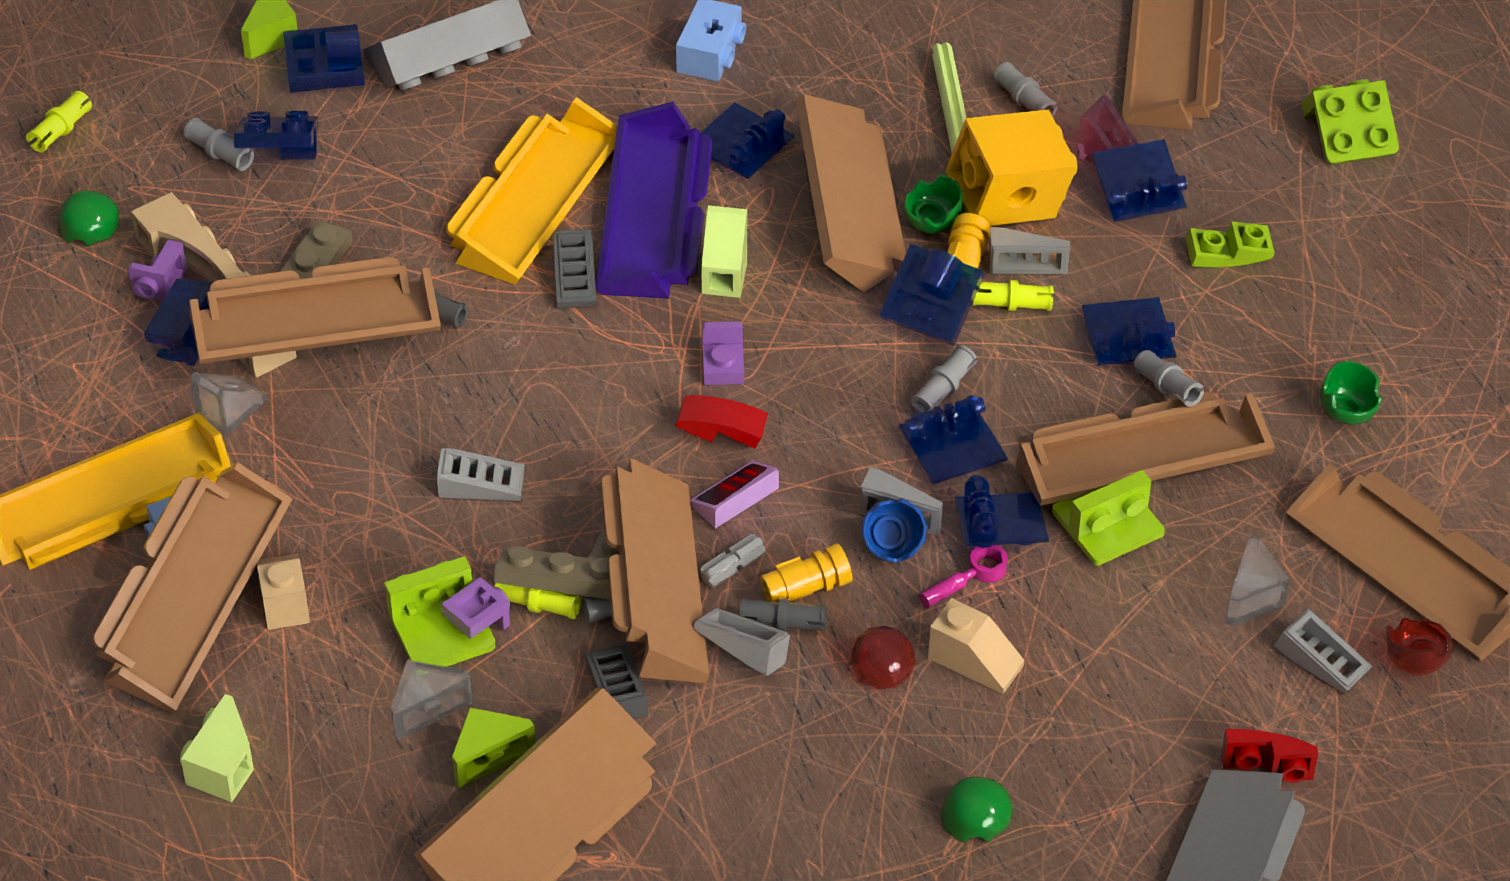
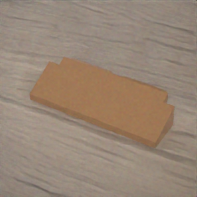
(1173, 62)
(851, 191)
(332, 308)
(1157, 438)
(1402, 551)
(197, 569)
(655, 572)
(548, 800)

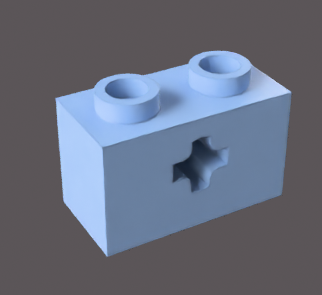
(710, 39)

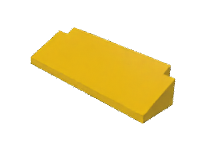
(539, 182)
(105, 491)

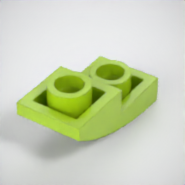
(1237, 247)

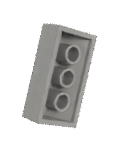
(448, 41)

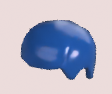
(893, 530)

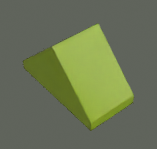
(265, 27)
(489, 743)

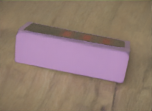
(736, 493)

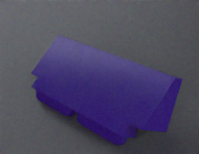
(652, 204)

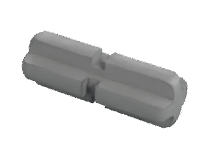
(738, 555)

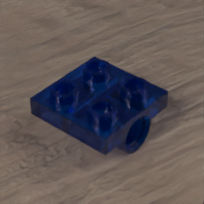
(323, 58)
(292, 134)
(932, 293)

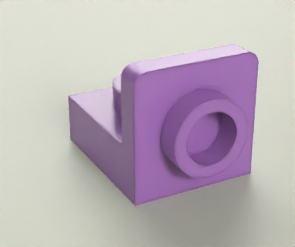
(157, 279)
(723, 353)
(477, 608)

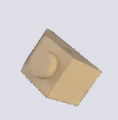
(283, 591)
(973, 647)

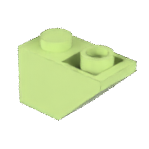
(724, 251)
(219, 754)

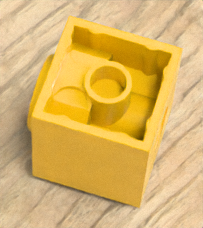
(1012, 167)

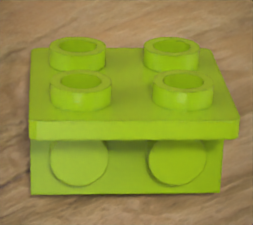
(1111, 518)

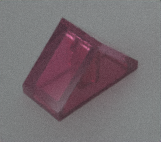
(1102, 130)

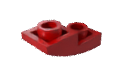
(709, 415)
(1277, 752)

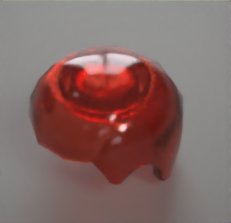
(1418, 646)
(882, 657)

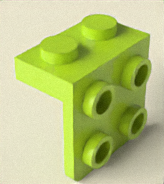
(1353, 121)
(417, 616)

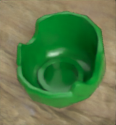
(933, 204)
(88, 217)
(1350, 393)
(976, 809)

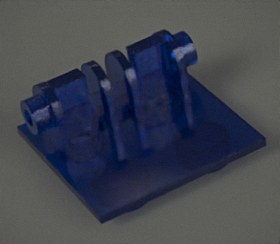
(746, 139)
(1140, 180)
(1127, 328)
(953, 439)
(998, 517)

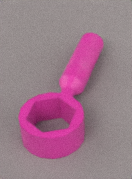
(958, 580)

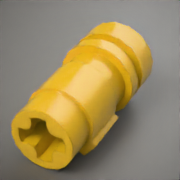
(969, 238)
(803, 577)

